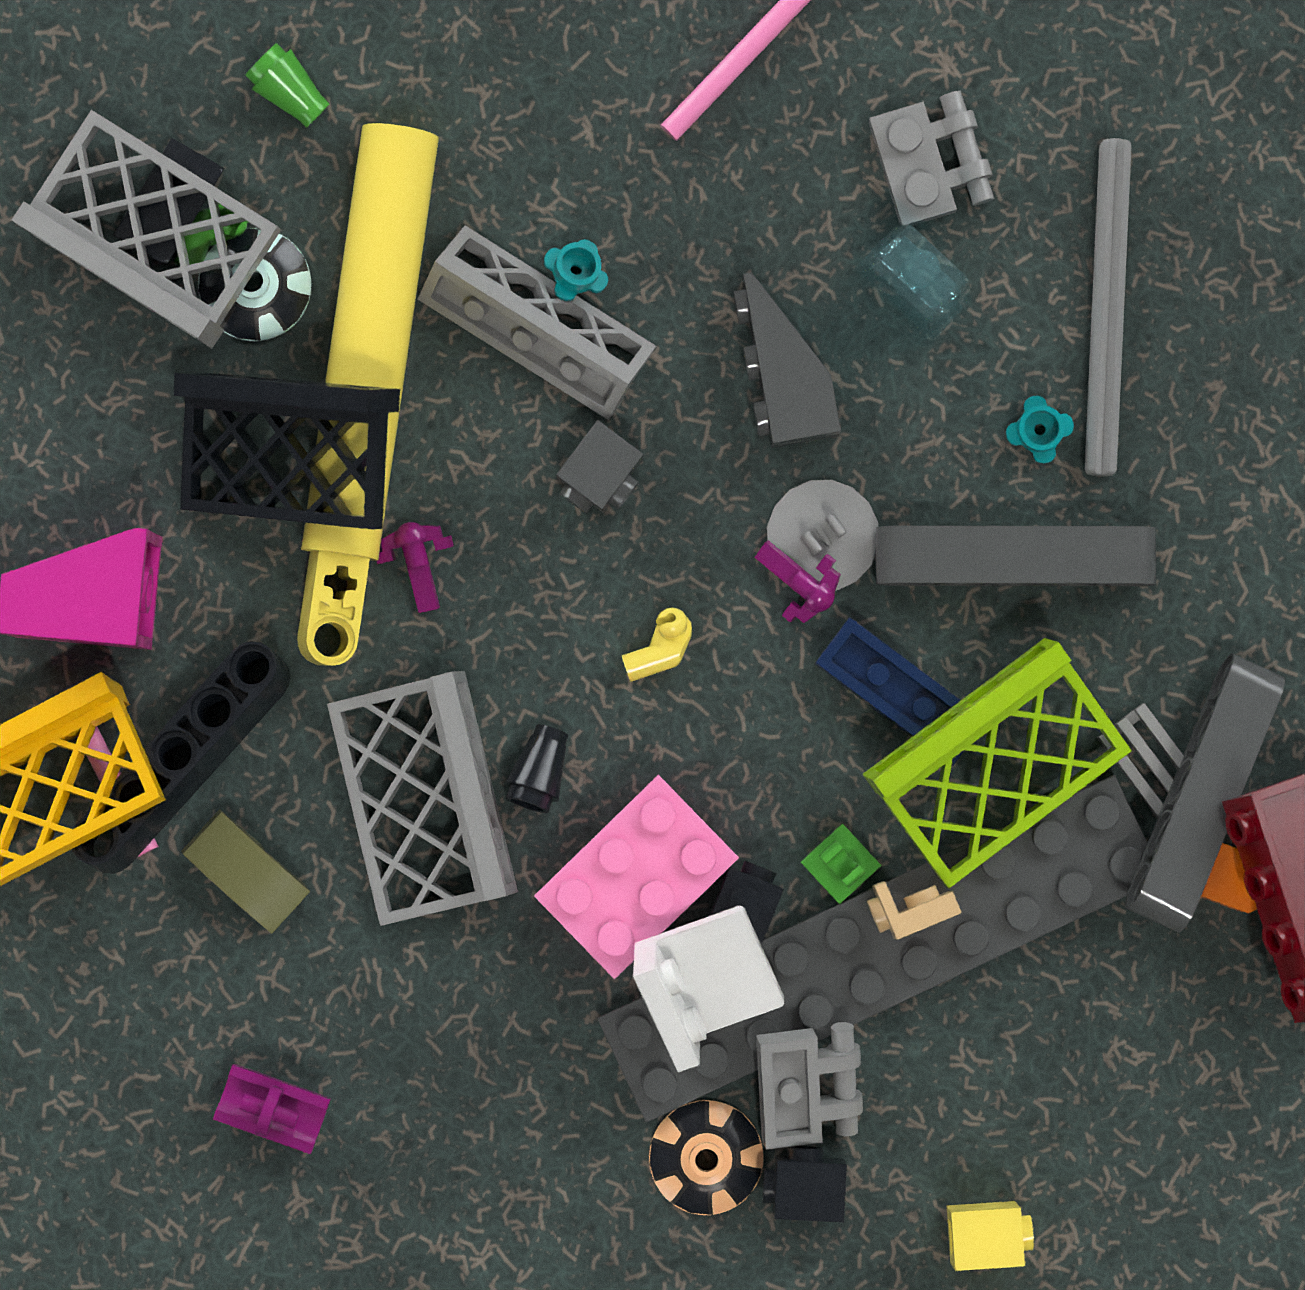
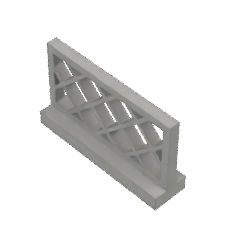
(119, 268)
(469, 786)

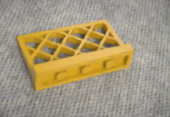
(52, 726)

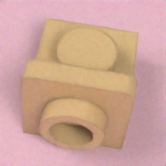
(922, 910)

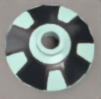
(278, 301)

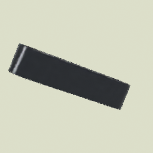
(208, 746)

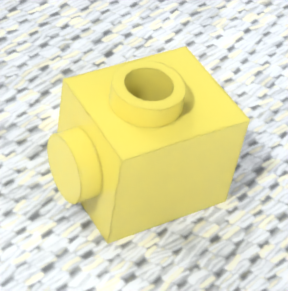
(988, 1235)

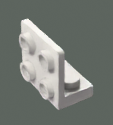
(704, 980)

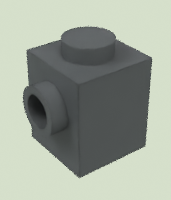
(600, 470)

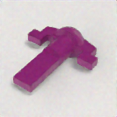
(411, 539)
(818, 595)

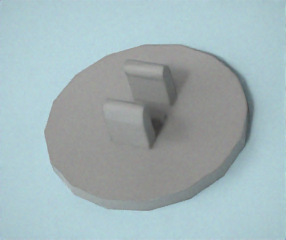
(825, 520)

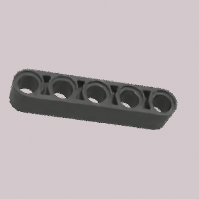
(1016, 556)
(1211, 771)

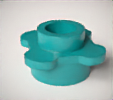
(580, 254)
(1055, 426)

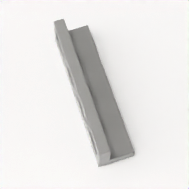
(530, 327)

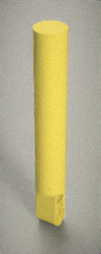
(368, 350)

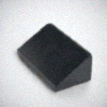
(156, 216)

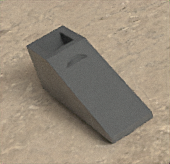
(793, 381)

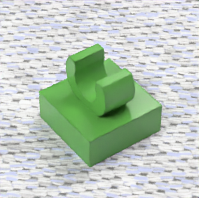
(840, 863)

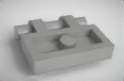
(914, 165)
(791, 1085)

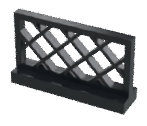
(299, 401)

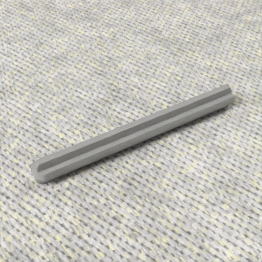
(1108, 307)

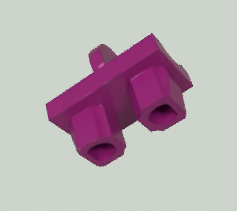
(272, 1108)

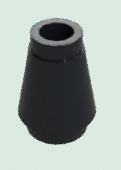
(538, 771)

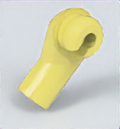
(665, 648)

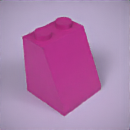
(87, 594)

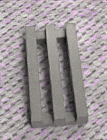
(1126, 727)

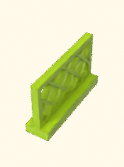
(970, 720)

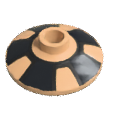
(701, 1127)

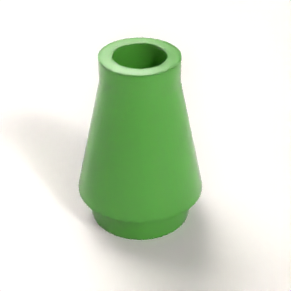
(287, 85)

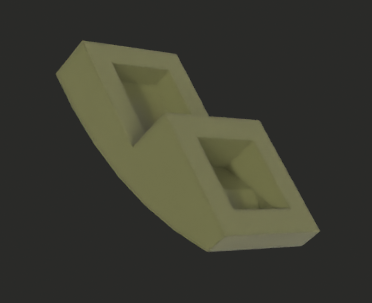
(245, 871)

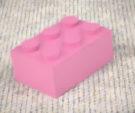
(636, 876)

